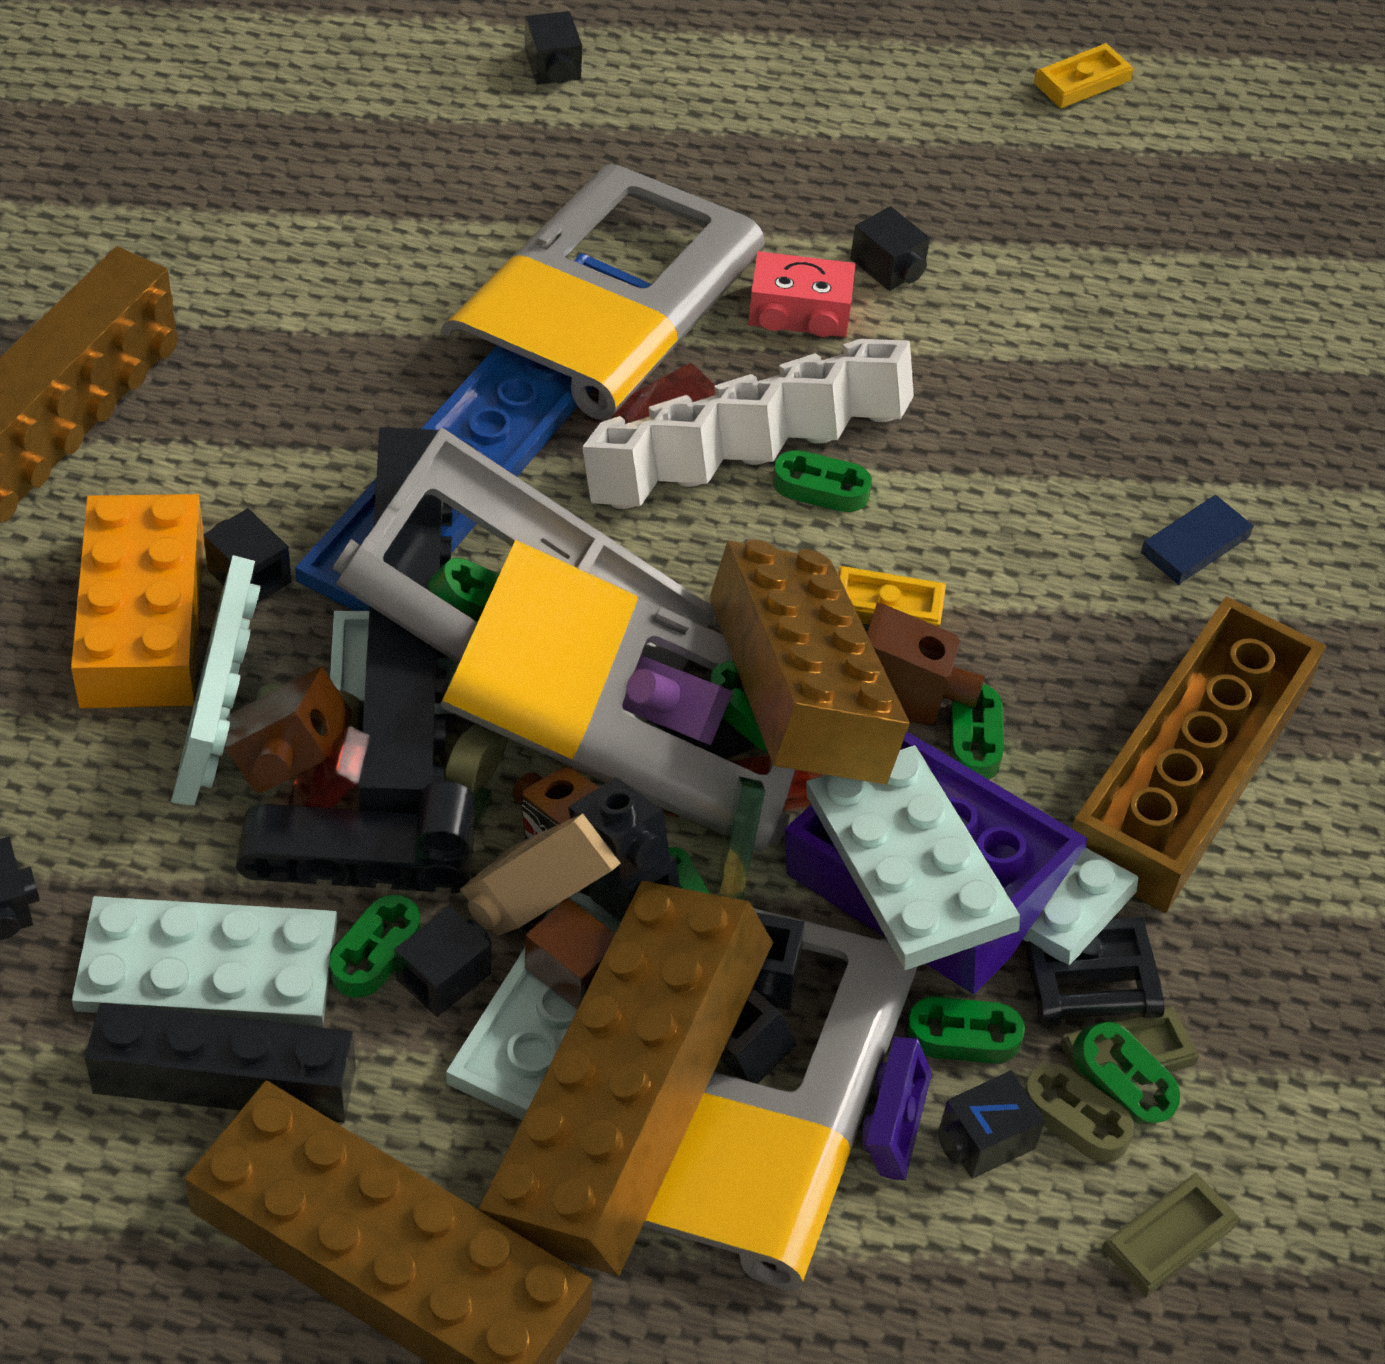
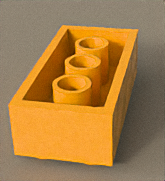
(138, 601)

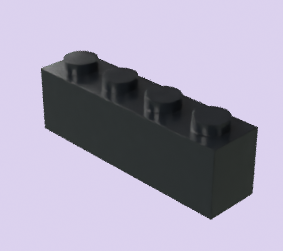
(217, 1059)

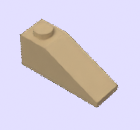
(538, 875)

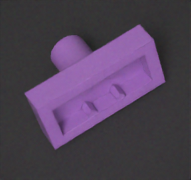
(676, 699)

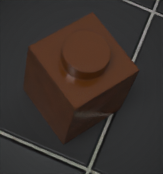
(567, 950)

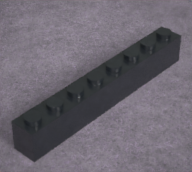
(400, 666)

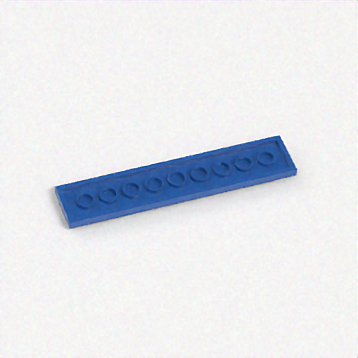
(501, 410)

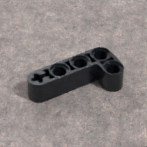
(364, 845)

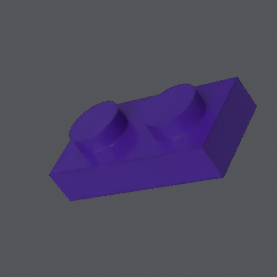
(902, 1093)

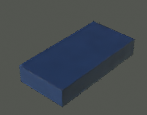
(1196, 539)

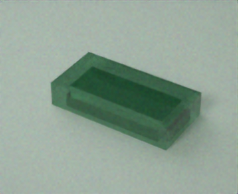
(740, 838)

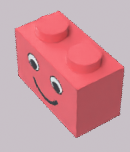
(801, 294)

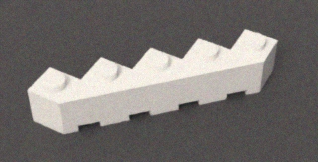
(747, 420)

